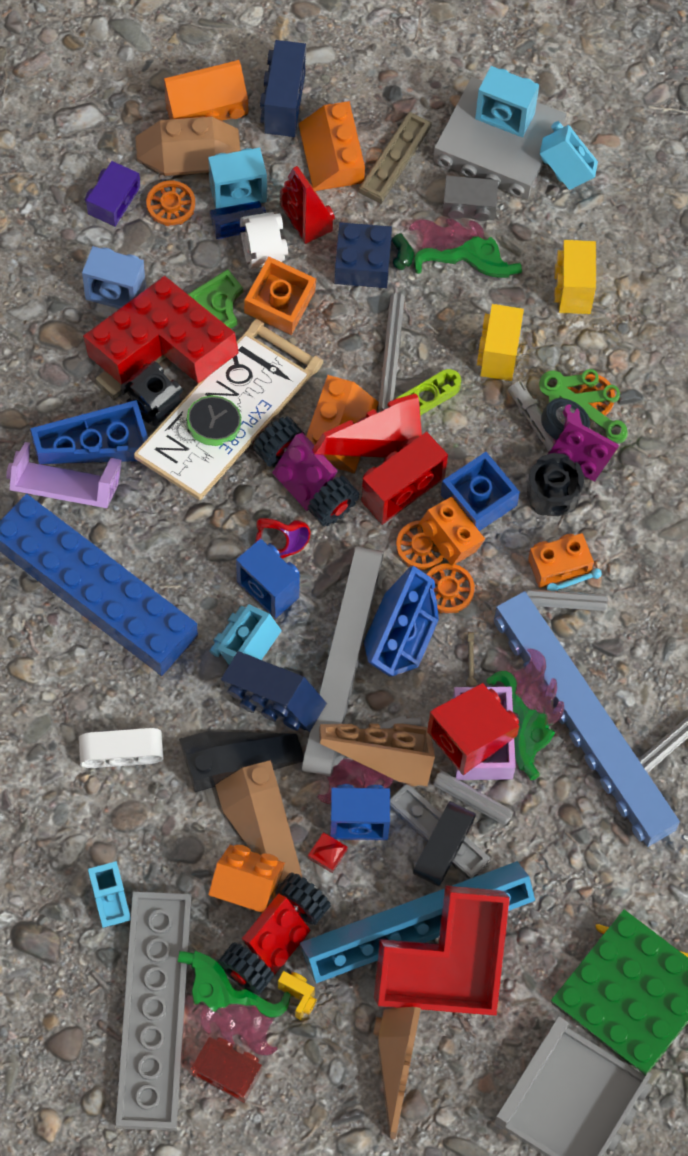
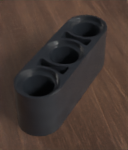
(444, 843)

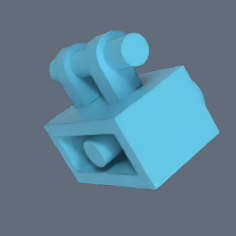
(568, 156)
(249, 632)

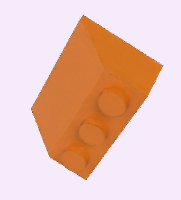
(208, 93)
(332, 147)
(338, 404)

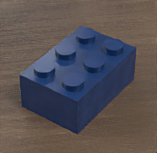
(283, 88)
(273, 692)

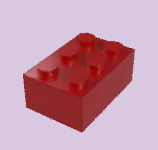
(403, 477)

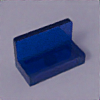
(227, 219)

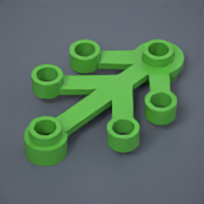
(583, 399)

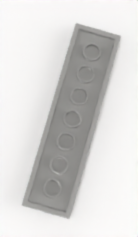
(153, 1012)

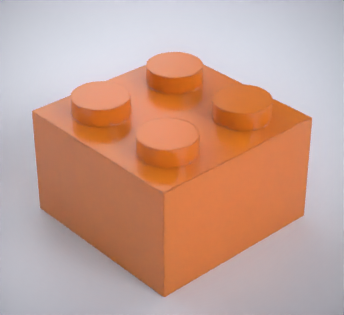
(279, 295)
(246, 878)

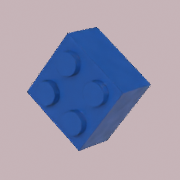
(481, 491)
(268, 577)
(360, 812)

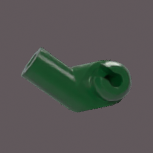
(405, 252)

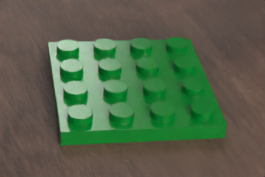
(629, 992)

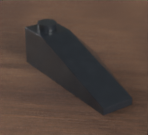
(217, 754)

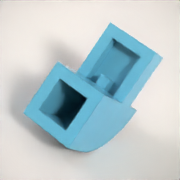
(109, 894)

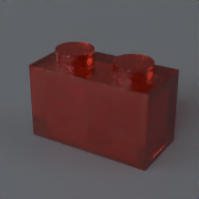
(227, 1068)

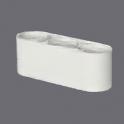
(120, 748)

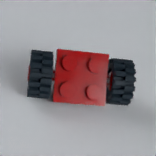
(275, 934)

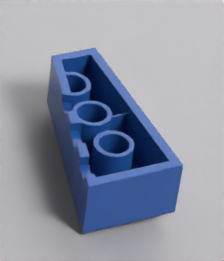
(91, 436)

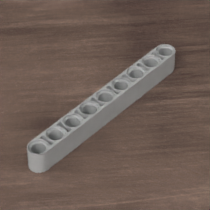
(344, 654)

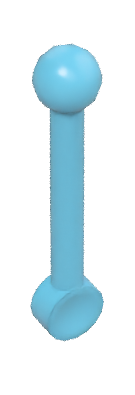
(595, 573)

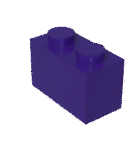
(112, 193)

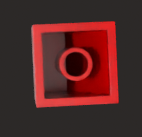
(472, 727)

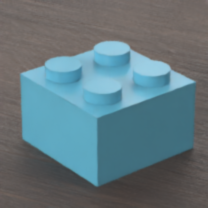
(507, 101)
(237, 178)

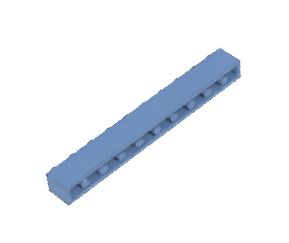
(589, 723)

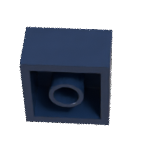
(363, 255)

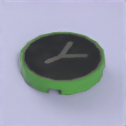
(214, 420)

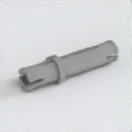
(530, 409)

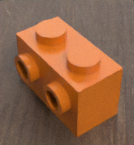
(451, 531)
(560, 559)

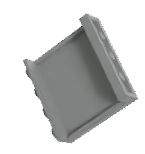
(490, 152)
(572, 1097)

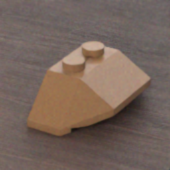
(185, 144)

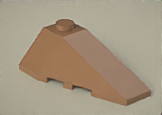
(256, 811)

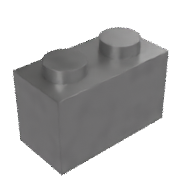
(470, 198)

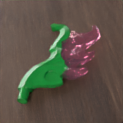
(459, 244)
(535, 709)
(229, 1009)

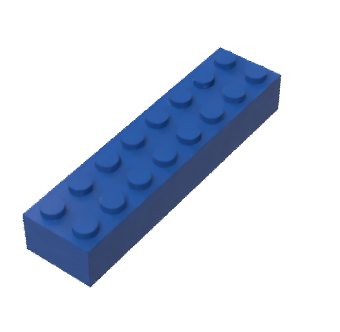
(95, 585)

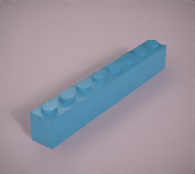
(410, 922)

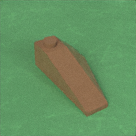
(397, 752)
(395, 1049)

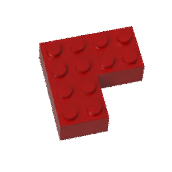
(159, 324)
(458, 972)

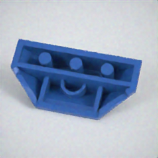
(403, 624)

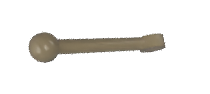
(471, 681)

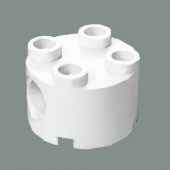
(263, 239)

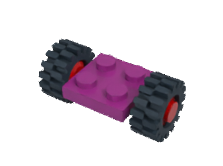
(305, 473)

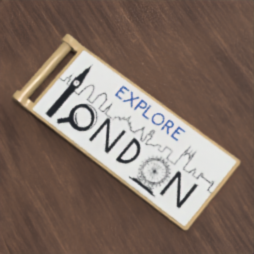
(260, 387)

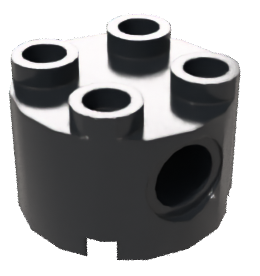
(153, 392)
(555, 485)

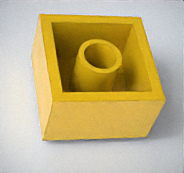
(575, 276)
(500, 342)

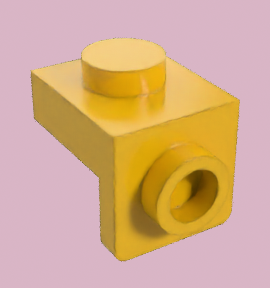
(299, 989)

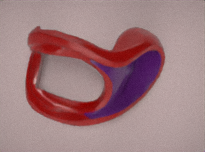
(296, 534)

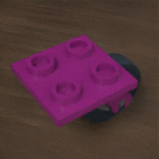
(571, 434)

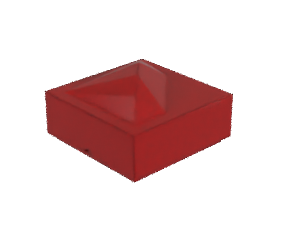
(327, 852)

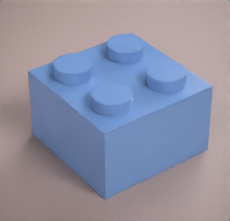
(112, 277)

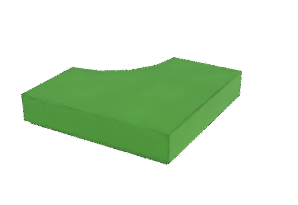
(219, 297)

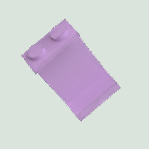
(63, 483)

